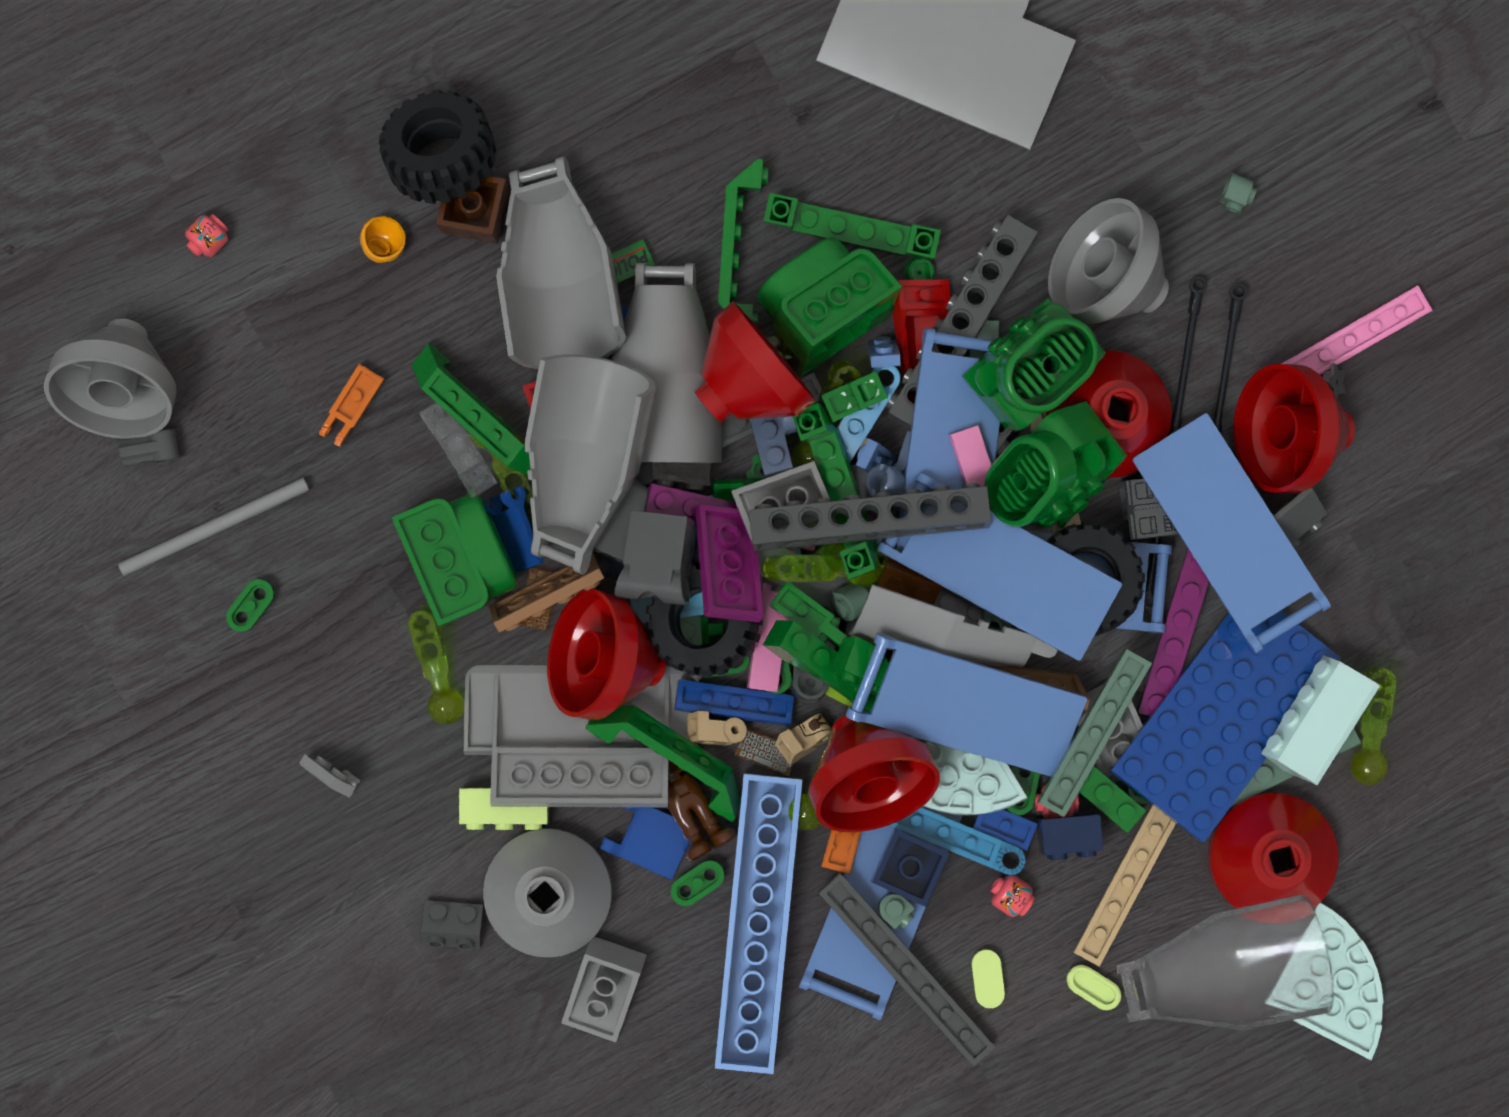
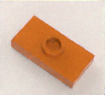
(841, 851)

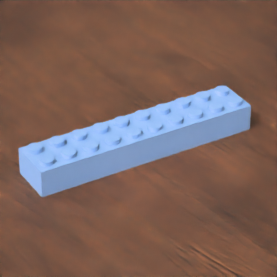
(758, 924)

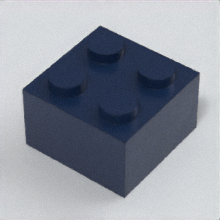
(1070, 834)
(909, 867)

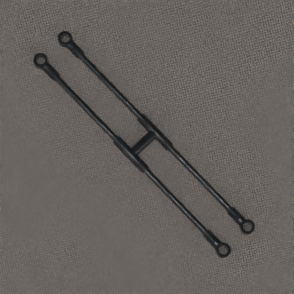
(1193, 310)

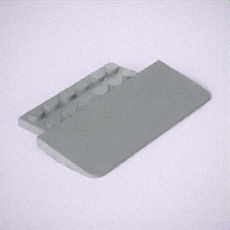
(551, 757)

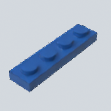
(734, 702)

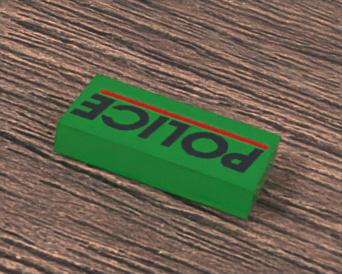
(626, 260)

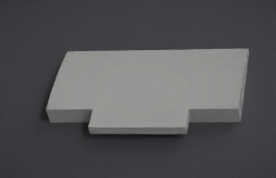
(955, 58)

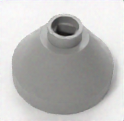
(1109, 264)
(112, 383)
(573, 872)

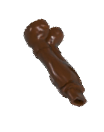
(687, 795)

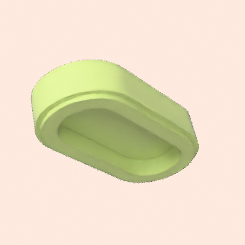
(987, 978)
(1093, 987)

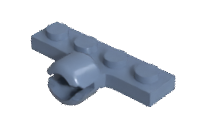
(772, 444)
(889, 479)

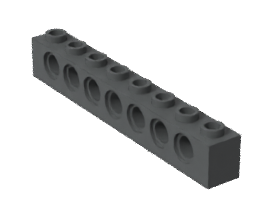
(1008, 232)
(766, 537)

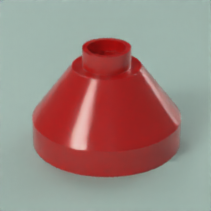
(748, 373)
(1142, 396)
(1289, 428)
(599, 656)
(871, 777)
(1265, 823)

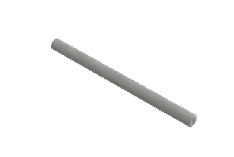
(213, 526)

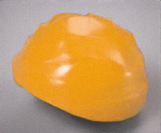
(382, 239)

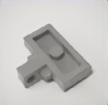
(338, 780)

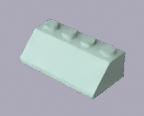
(1320, 720)

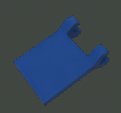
(514, 528)
(650, 841)

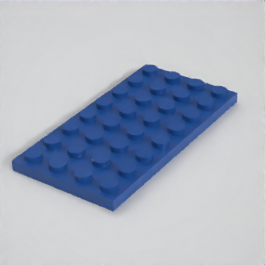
(1216, 722)

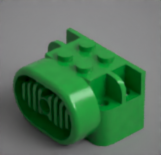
(827, 300)
(1012, 372)
(1053, 469)
(456, 556)

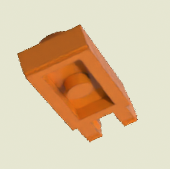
(352, 402)

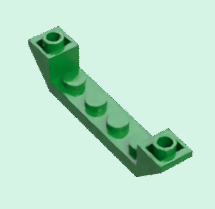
(749, 180)
(851, 228)
(469, 409)
(837, 476)
(677, 749)

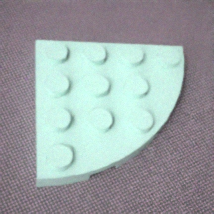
(971, 783)
(1357, 989)

